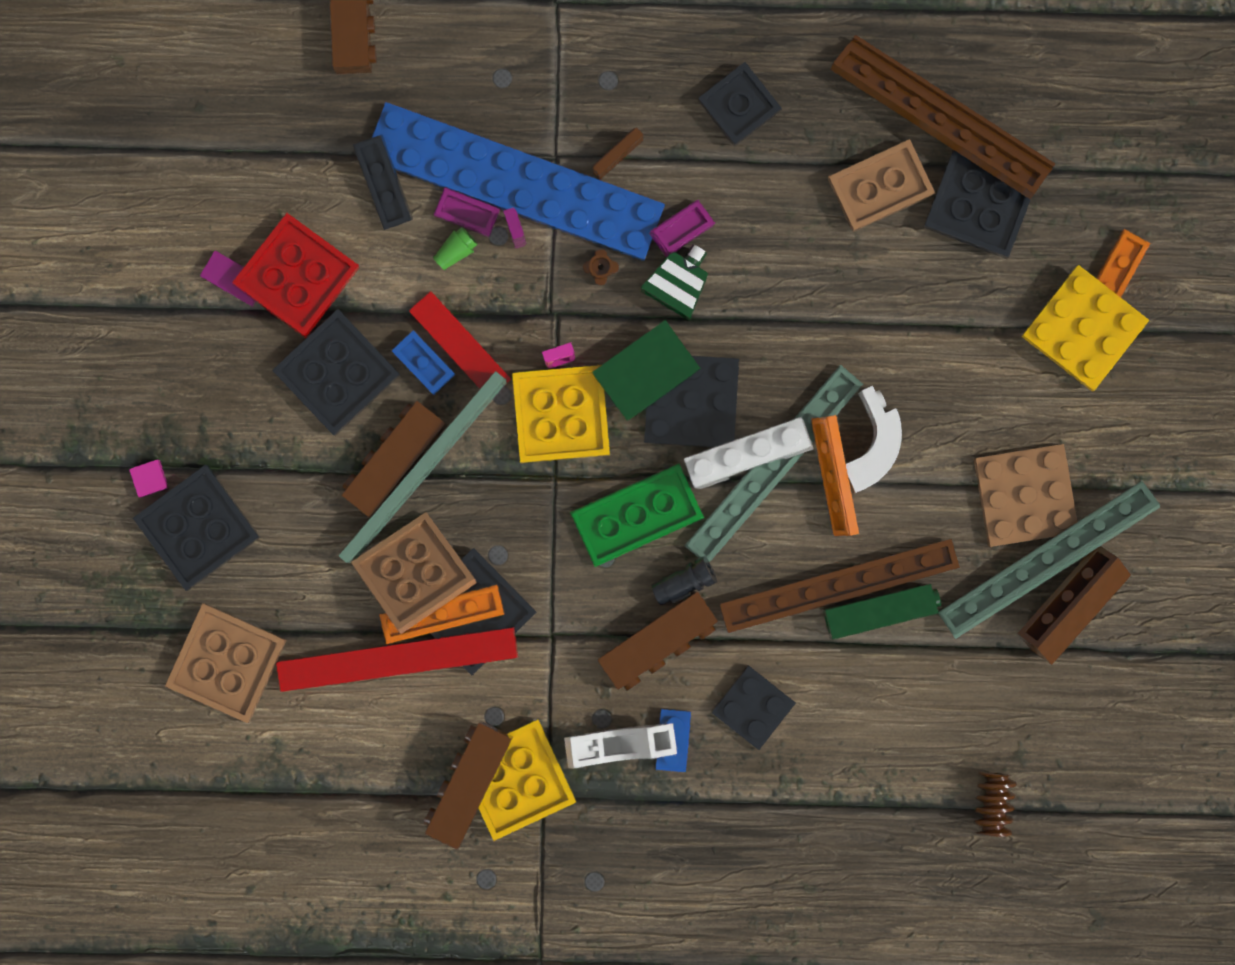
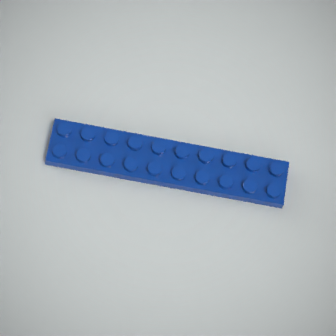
(519, 180)

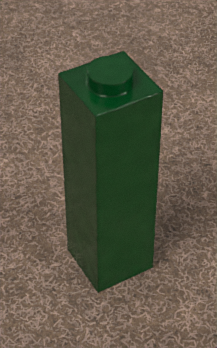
(881, 611)

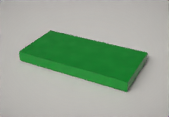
(637, 515)

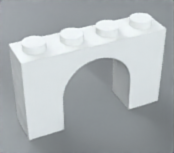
(748, 452)

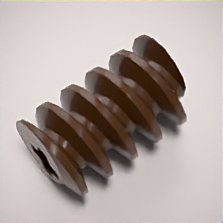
(995, 804)

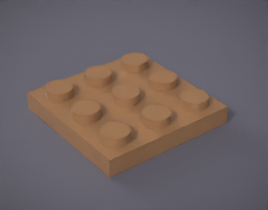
(1025, 495)
(413, 572)
(225, 663)

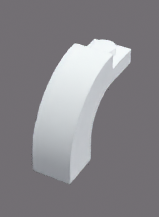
(885, 443)
(620, 744)

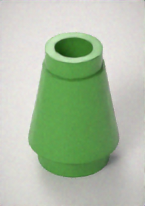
(455, 248)

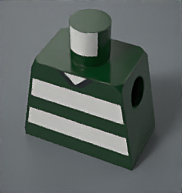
(678, 282)

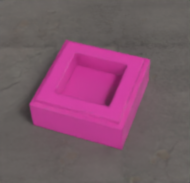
(149, 478)

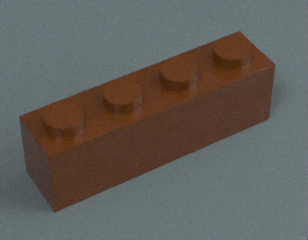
(351, 36)
(394, 459)
(1074, 604)
(657, 641)
(468, 784)

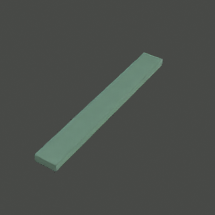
(423, 468)
(762, 479)
(1049, 559)

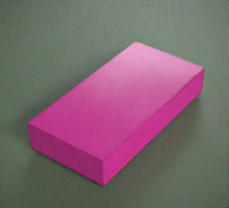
(559, 355)

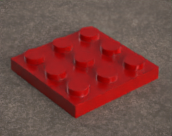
(295, 275)

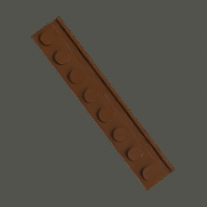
(942, 116)

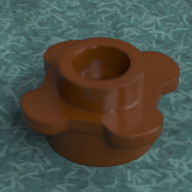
(600, 258)

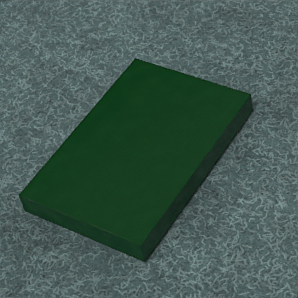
(646, 370)

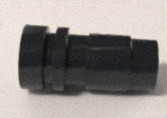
(682, 582)

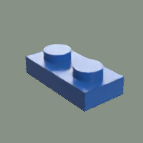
(423, 362)
(681, 724)

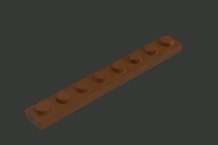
(839, 585)

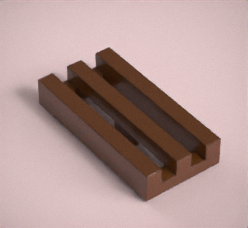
(618, 153)

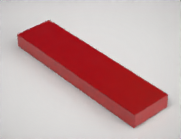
(456, 340)

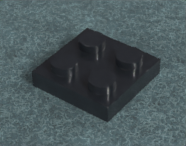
(739, 104)
(753, 707)

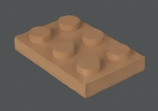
(881, 185)

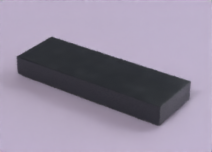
(383, 182)

